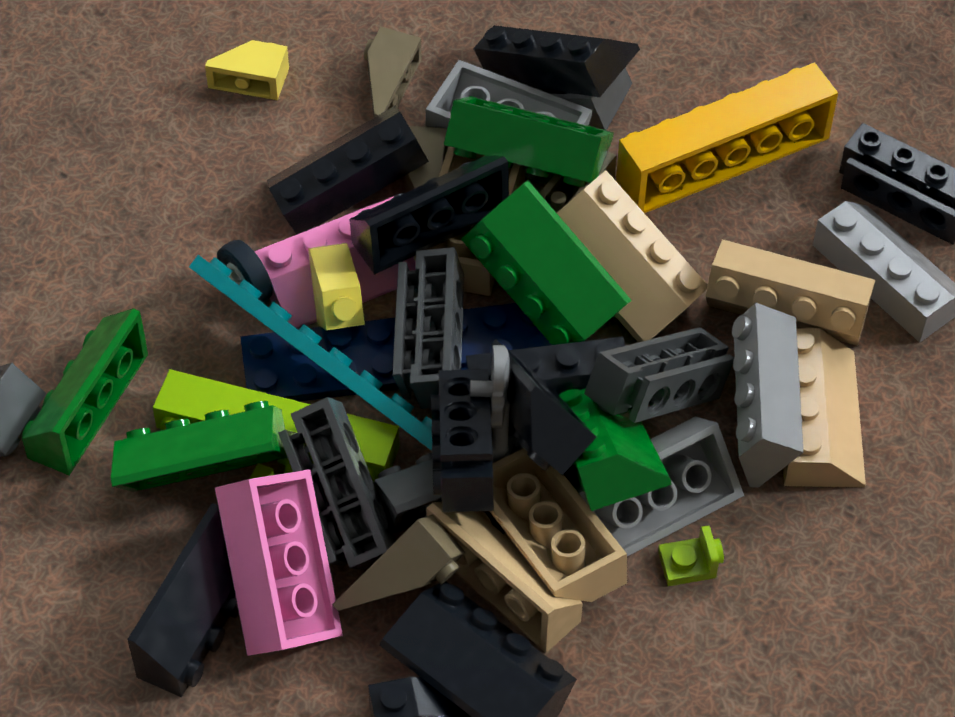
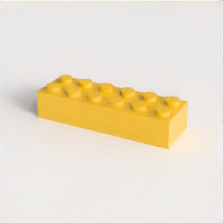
(726, 138)

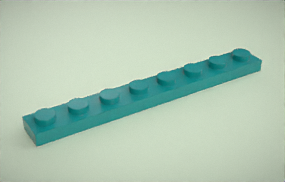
(307, 342)

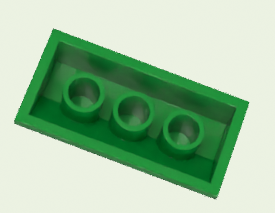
(527, 139)
(545, 267)
(87, 392)
(198, 448)
(619, 460)

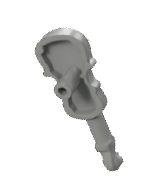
(499, 403)

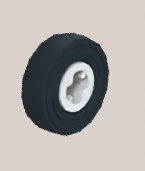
(246, 266)

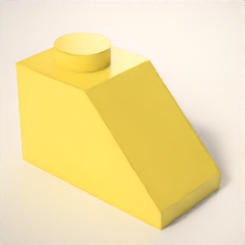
(250, 69)
(335, 287)

